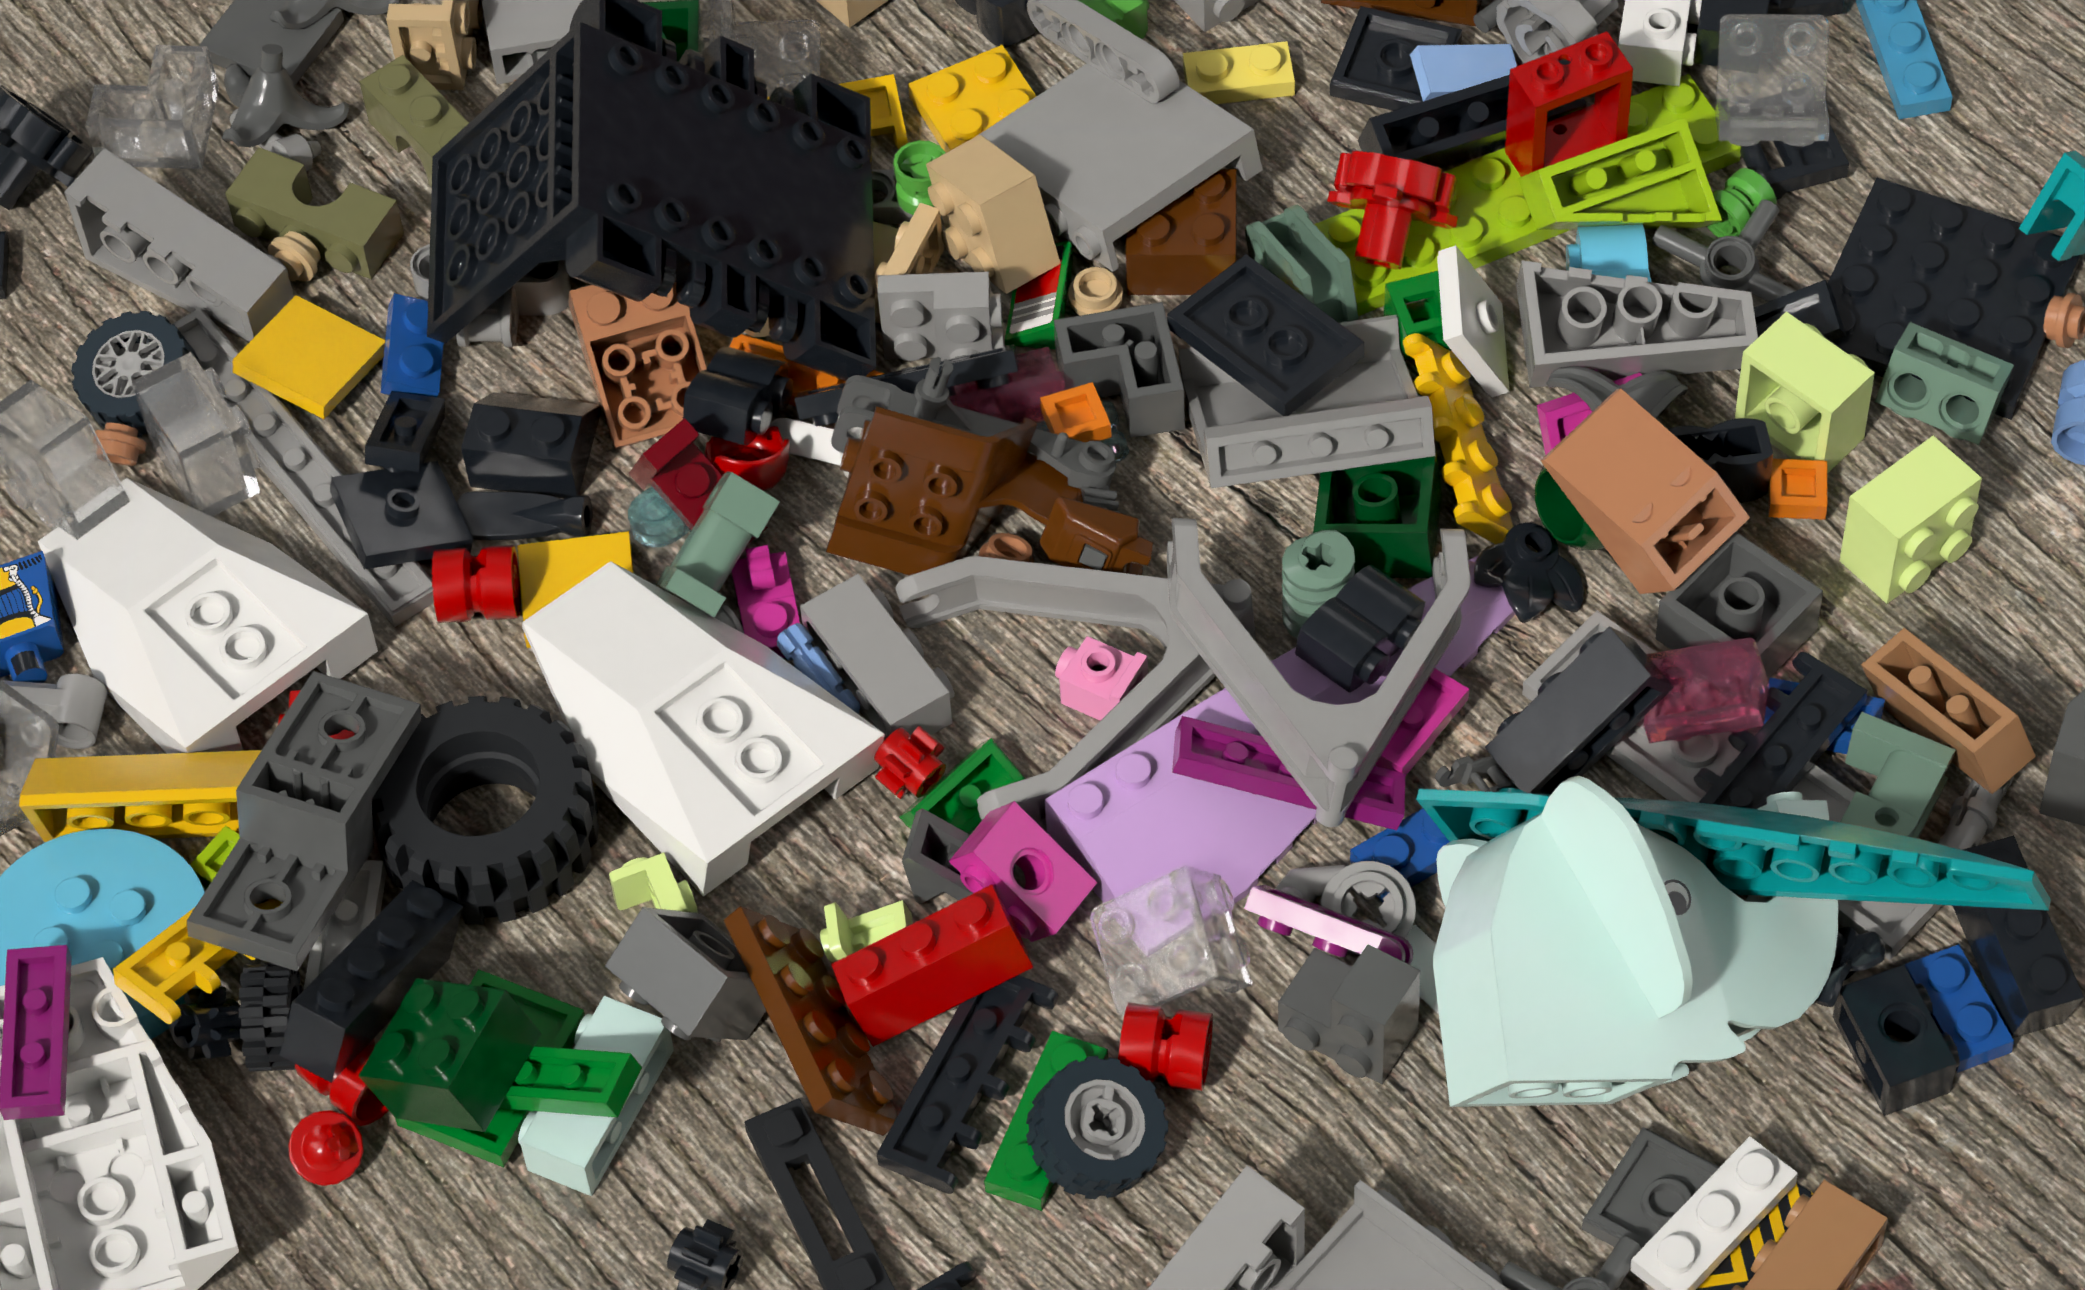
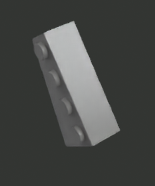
(1242, 1243)

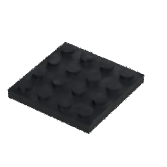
(1950, 274)

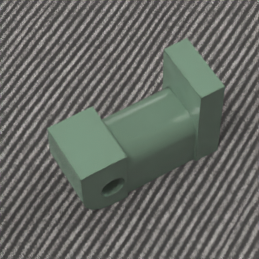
(1305, 261)
(727, 524)
(1907, 773)

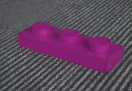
(35, 1032)

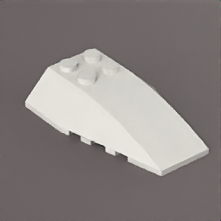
(122, 1181)

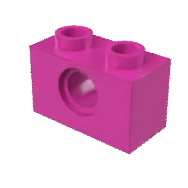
(1052, 876)

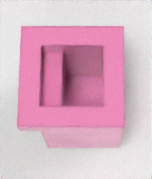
(1097, 676)

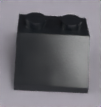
(529, 444)

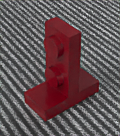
(679, 473)

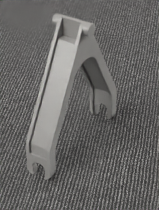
(1082, 597)
(1319, 743)

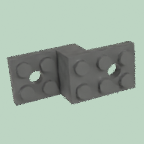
(304, 820)

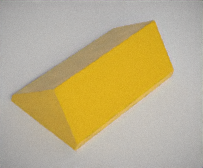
(136, 793)

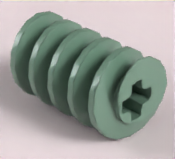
(1312, 574)

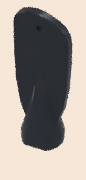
(524, 515)

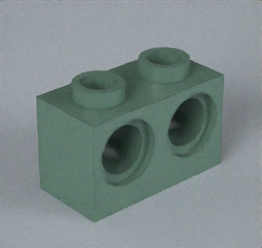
(1947, 374)

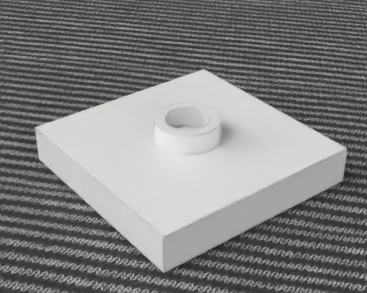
(1473, 321)

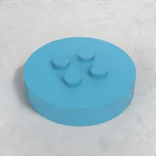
(99, 897)

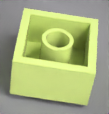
(1805, 392)
(1910, 520)

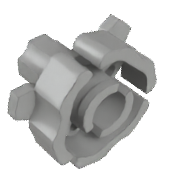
(1549, 25)

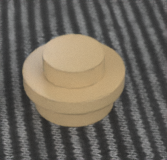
(297, 255)
(1095, 291)

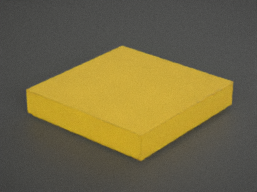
(309, 357)
(558, 565)

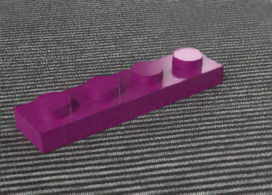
(1250, 765)

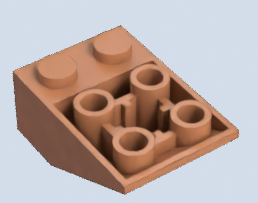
(637, 359)
(1644, 494)

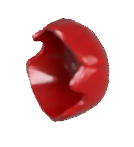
(759, 463)

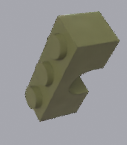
(410, 111)
(349, 232)

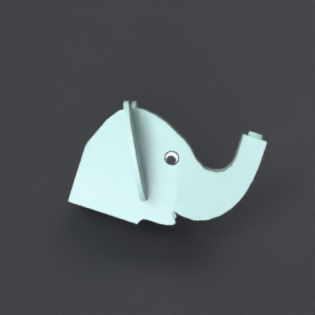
(1609, 957)

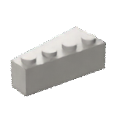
(174, 248)
(1628, 324)

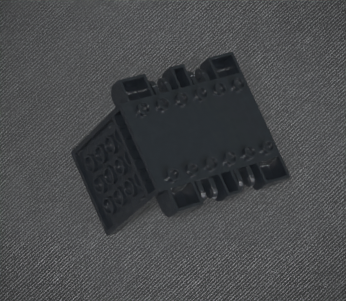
(662, 179)

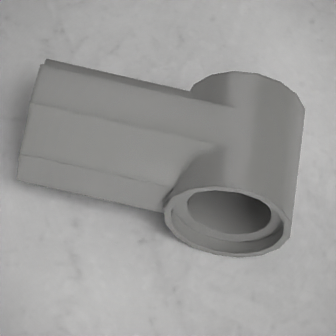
(75, 704)

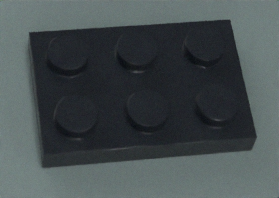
(1265, 335)

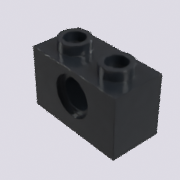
(1896, 1071)

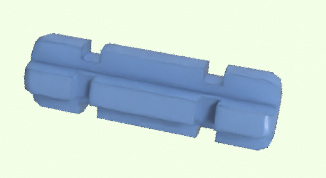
(811, 661)

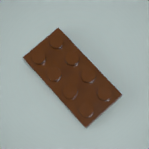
(812, 1021)

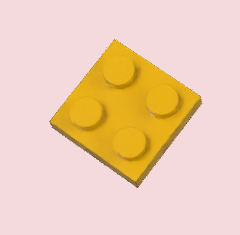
(970, 96)

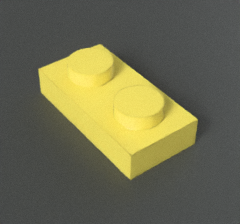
(1241, 72)

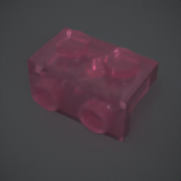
(1021, 396)
(1713, 692)

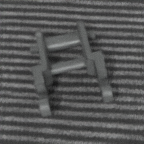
(1470, 771)

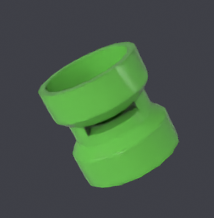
(913, 174)
(1739, 200)

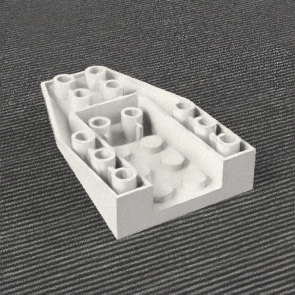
(197, 619)
(691, 720)

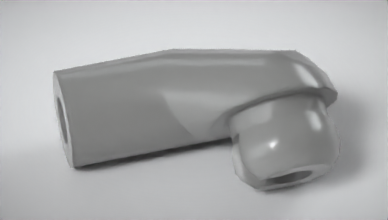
(1308, 882)

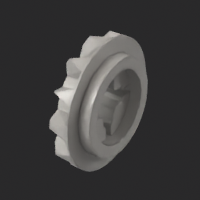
(1370, 880)

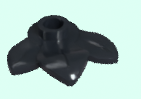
(1529, 576)
(1852, 954)

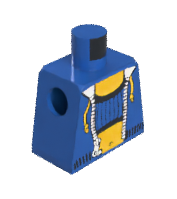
(28, 619)

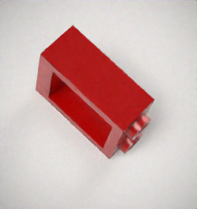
(1546, 84)

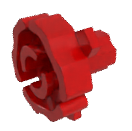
(1392, 195)

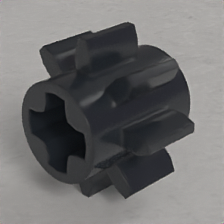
(207, 1024)
(705, 1258)

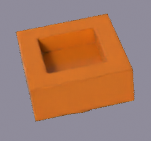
(1077, 414)
(1798, 489)

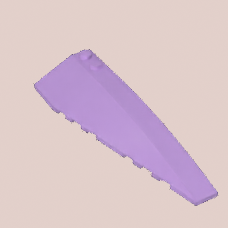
(1143, 821)

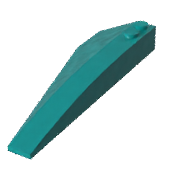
(1777, 851)

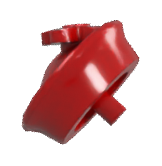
(326, 1148)

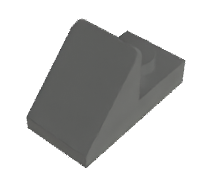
(927, 858)

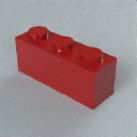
(932, 965)

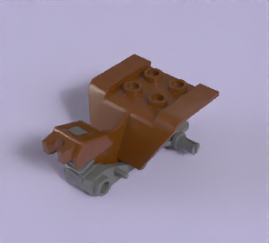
(939, 475)

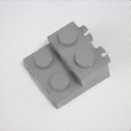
(938, 315)

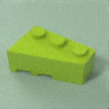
(1630, 182)

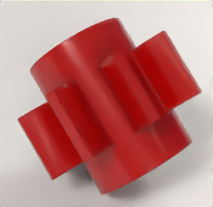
(909, 762)

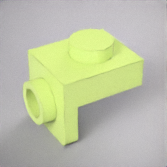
(649, 880)
(847, 935)

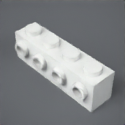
(1657, 38)

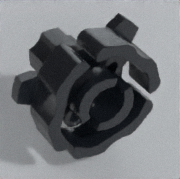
(34, 142)

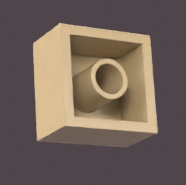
(992, 213)

